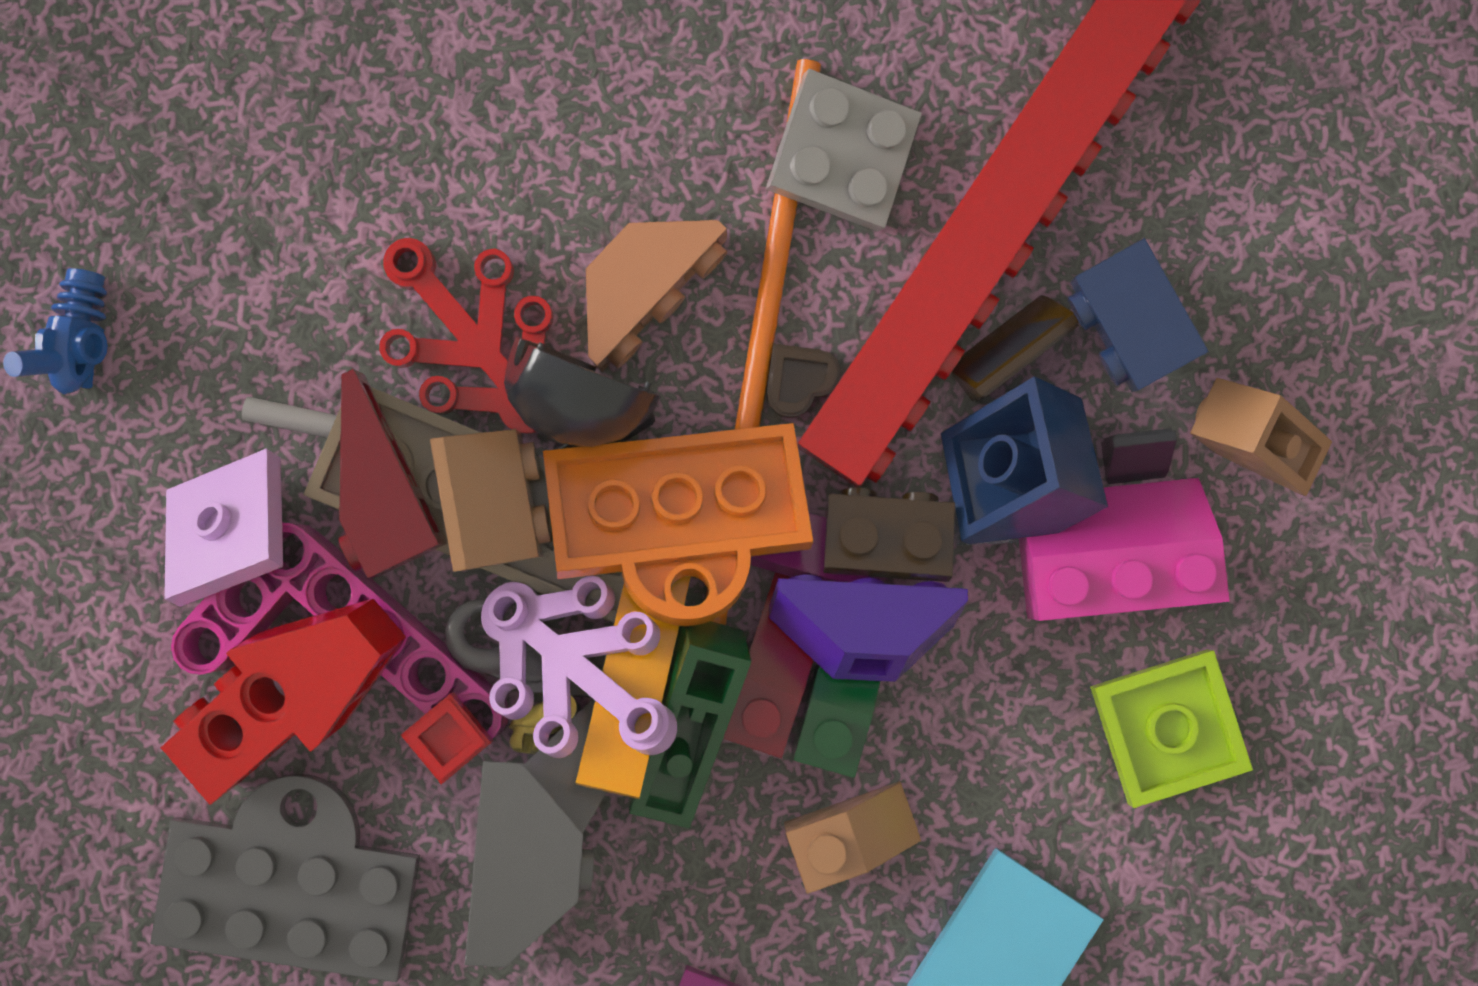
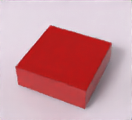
(447, 737)

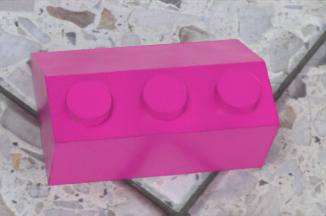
(1138, 554)

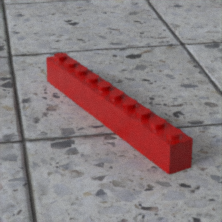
(989, 235)

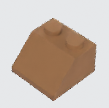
(489, 498)

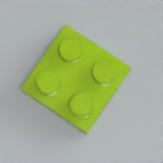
(1171, 728)

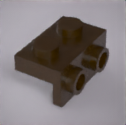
(889, 535)

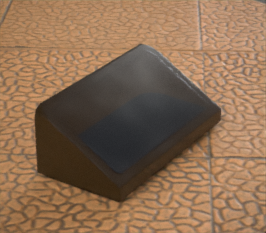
(1013, 346)

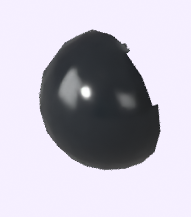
(570, 400)

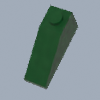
(702, 693)
(835, 723)

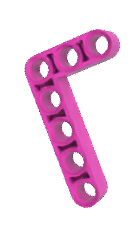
(308, 585)

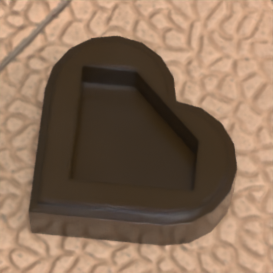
(799, 377)

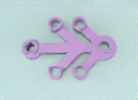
(566, 660)

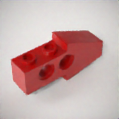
(325, 674)

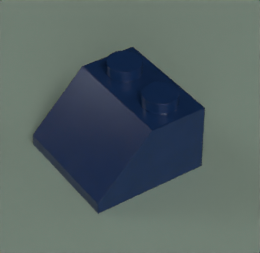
(1136, 317)
(1023, 465)

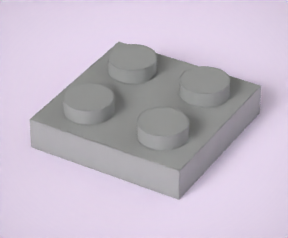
(843, 150)

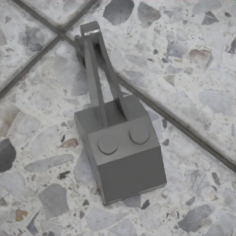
(527, 824)

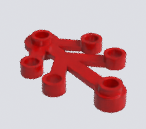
(476, 345)

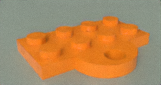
(678, 512)

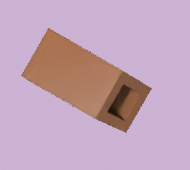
(641, 280)

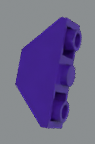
(864, 624)

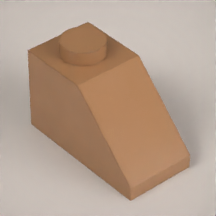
(1261, 434)
(851, 836)

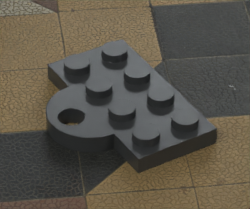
(287, 887)

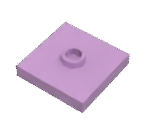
(223, 528)

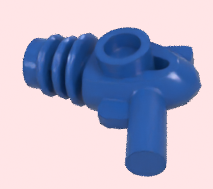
(70, 341)

